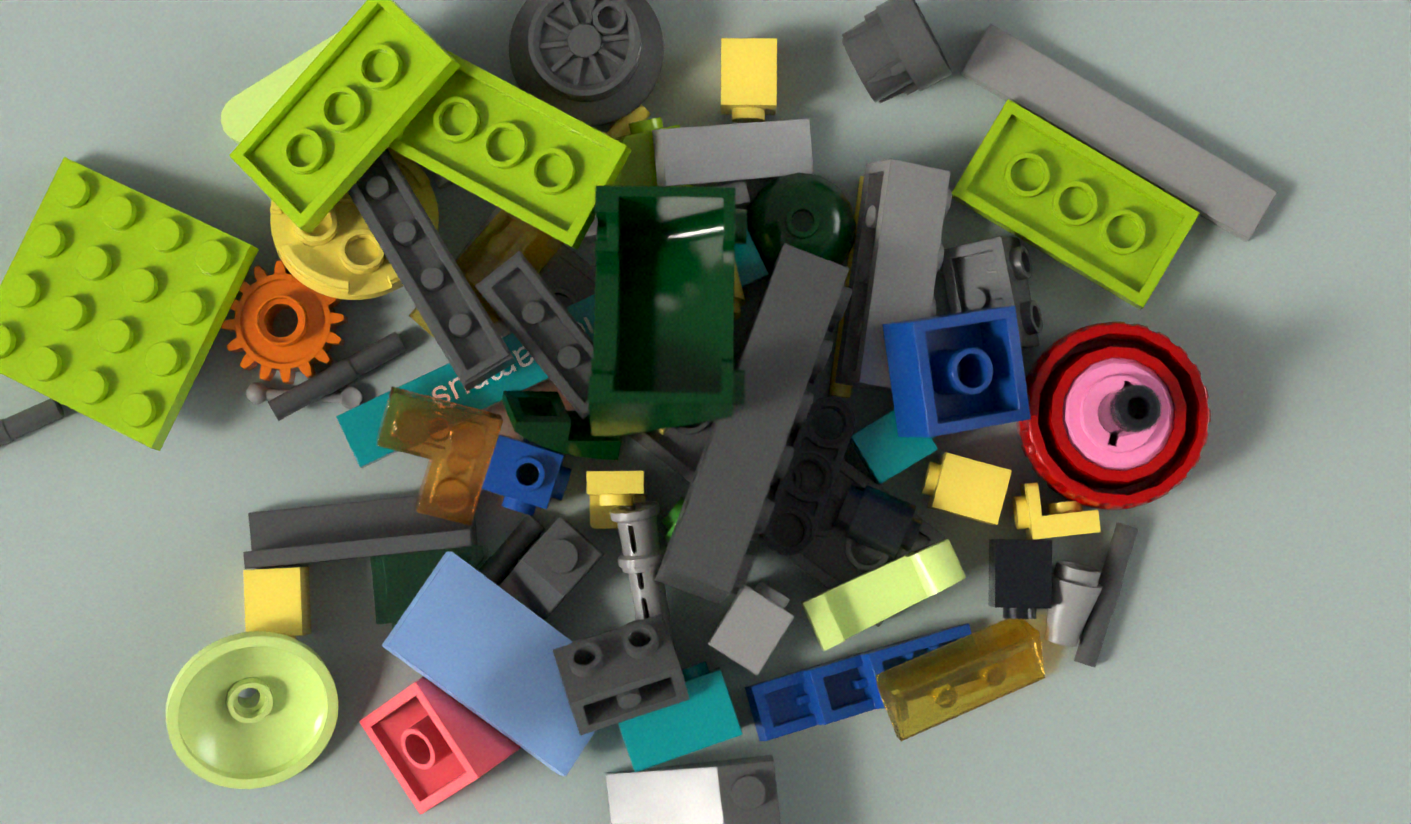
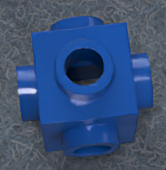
(505, 479)

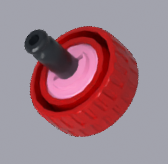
(1114, 416)

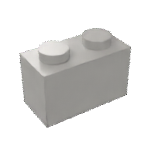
(752, 626)

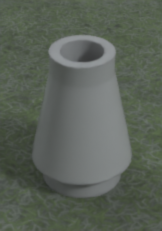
(1073, 598)

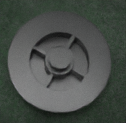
(587, 55)

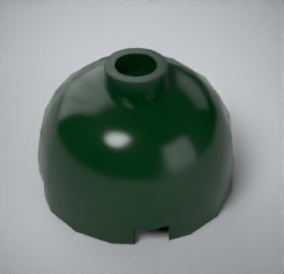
(803, 214)

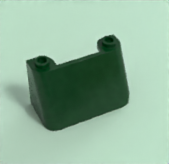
(664, 308)

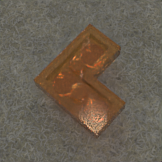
(455, 441)

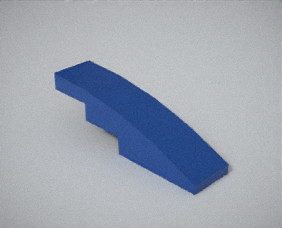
(836, 687)

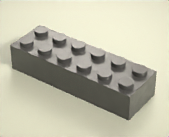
(750, 452)

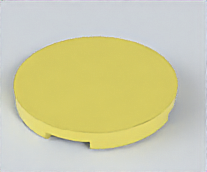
(341, 251)

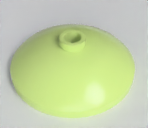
(256, 737)

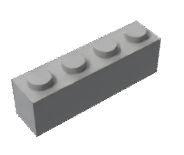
(892, 263)

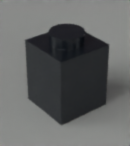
(1020, 576)

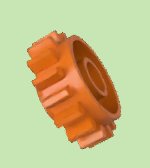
(255, 330)

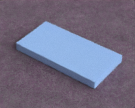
(491, 660)

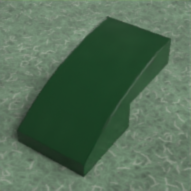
(545, 421)

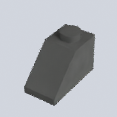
(552, 568)

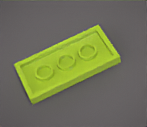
(344, 111)
(514, 151)
(1074, 204)

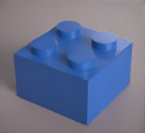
(956, 372)

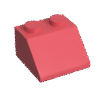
(434, 743)

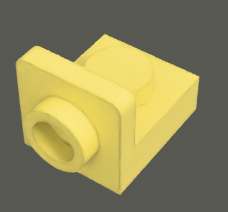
(613, 490)
(1063, 517)

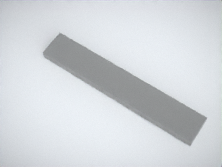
(1119, 132)

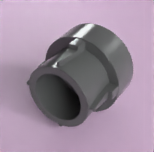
(895, 51)

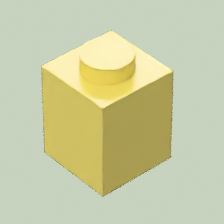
(748, 78)
(966, 488)
(278, 601)

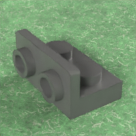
(993, 276)

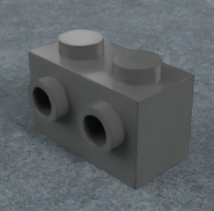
(621, 674)

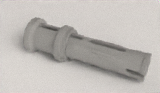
(642, 559)

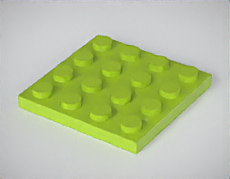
(116, 302)

